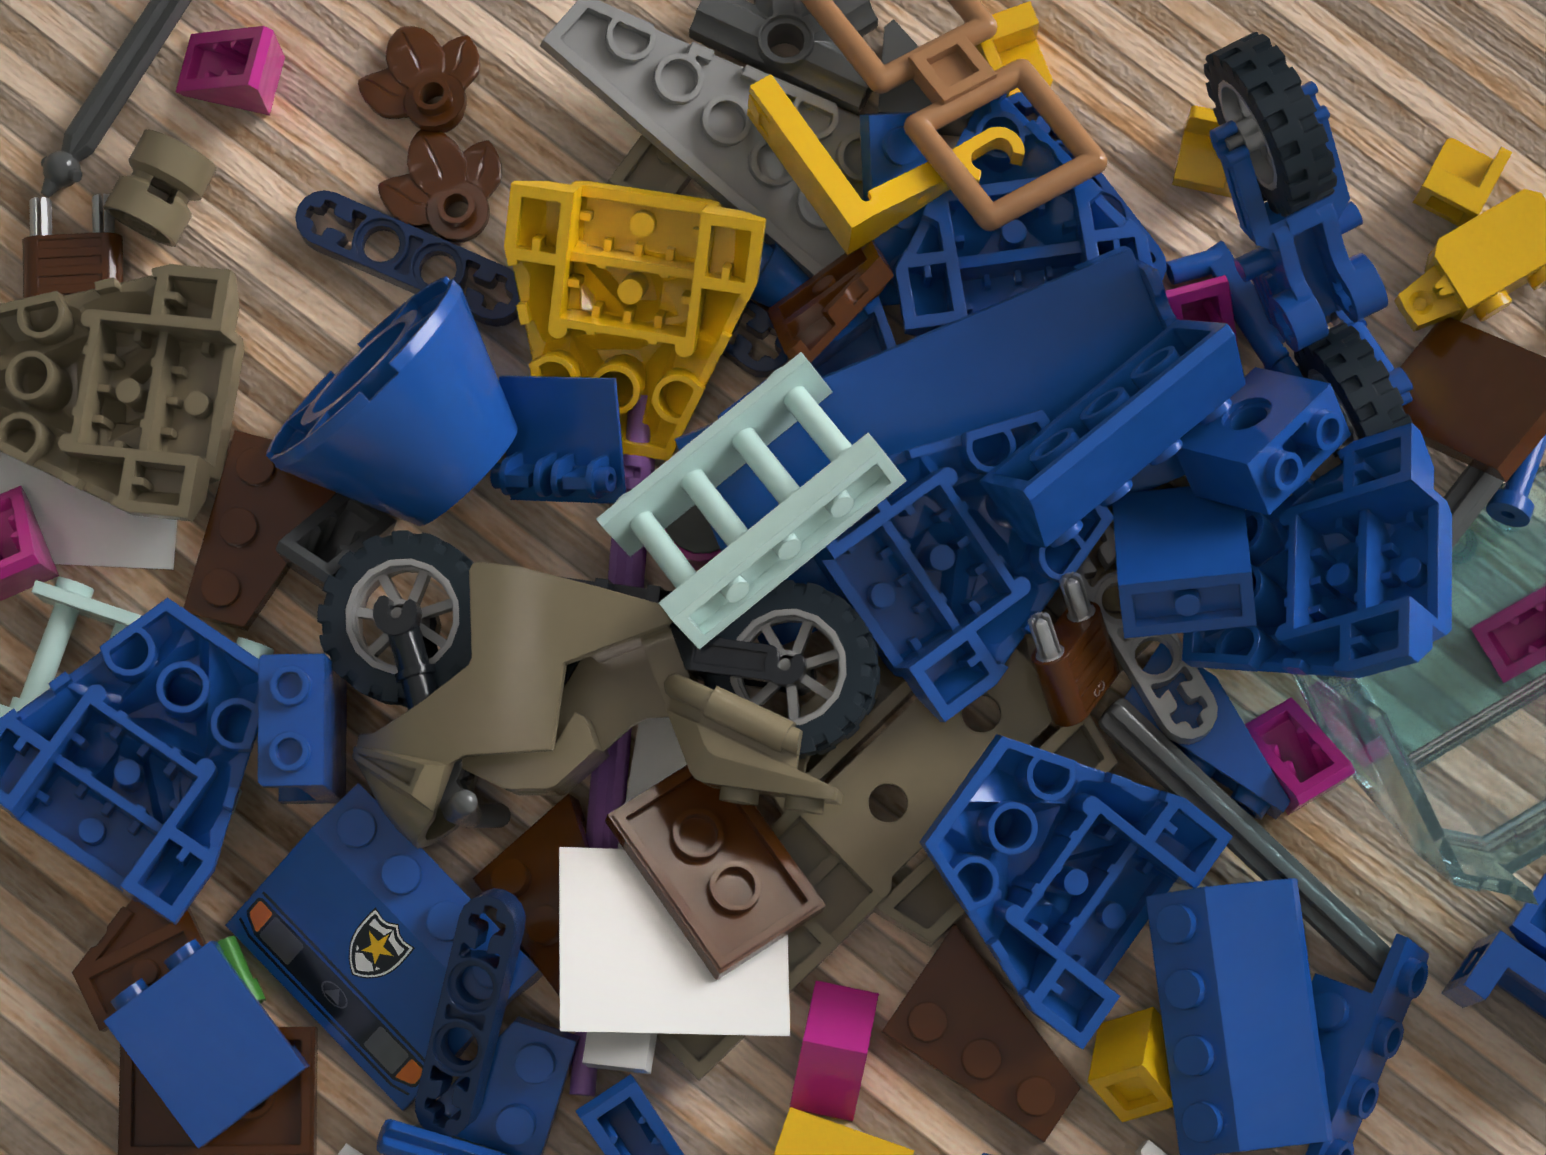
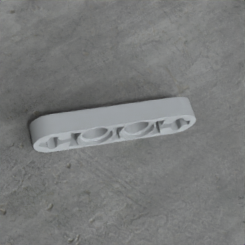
(1160, 708)

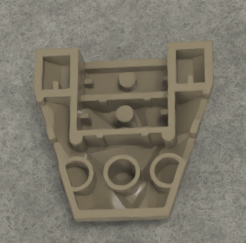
(125, 387)

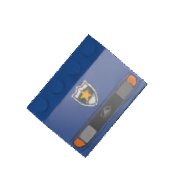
(365, 939)

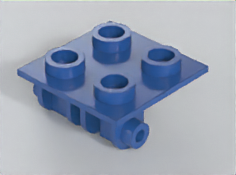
(564, 440)

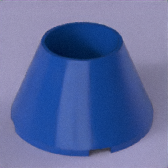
(407, 415)

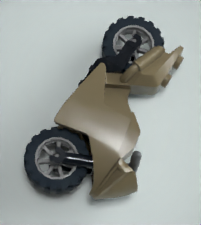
(561, 668)

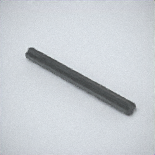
(1249, 840)

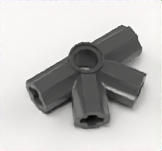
(751, 30)

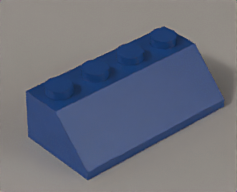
(1117, 431)
(1239, 1018)

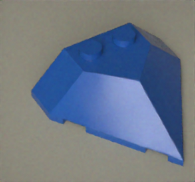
(961, 268)

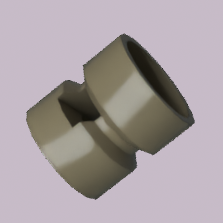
(169, 168)

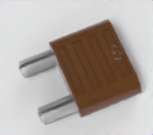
(69, 260)
(1073, 655)

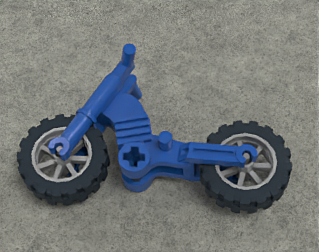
(1283, 152)

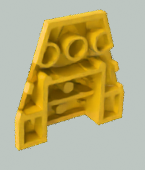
(631, 291)

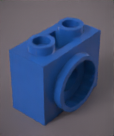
(1264, 442)

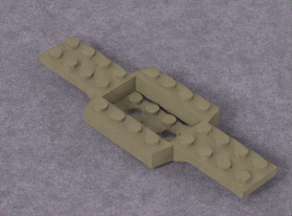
(855, 855)

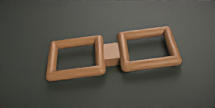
(957, 83)

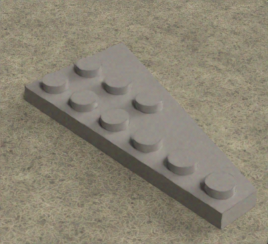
(698, 117)

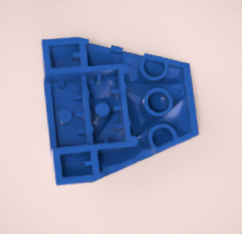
(1346, 570)
(946, 571)
(138, 757)
(1061, 869)

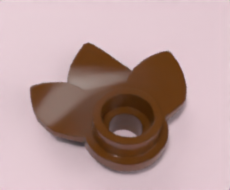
(420, 72)
(439, 178)

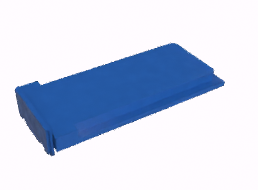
(975, 372)

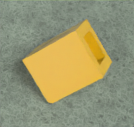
(1015, 40)
(1197, 161)
(1460, 181)
(1132, 1065)

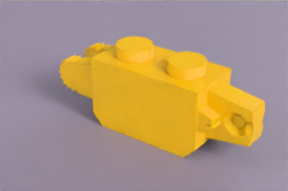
(1481, 264)

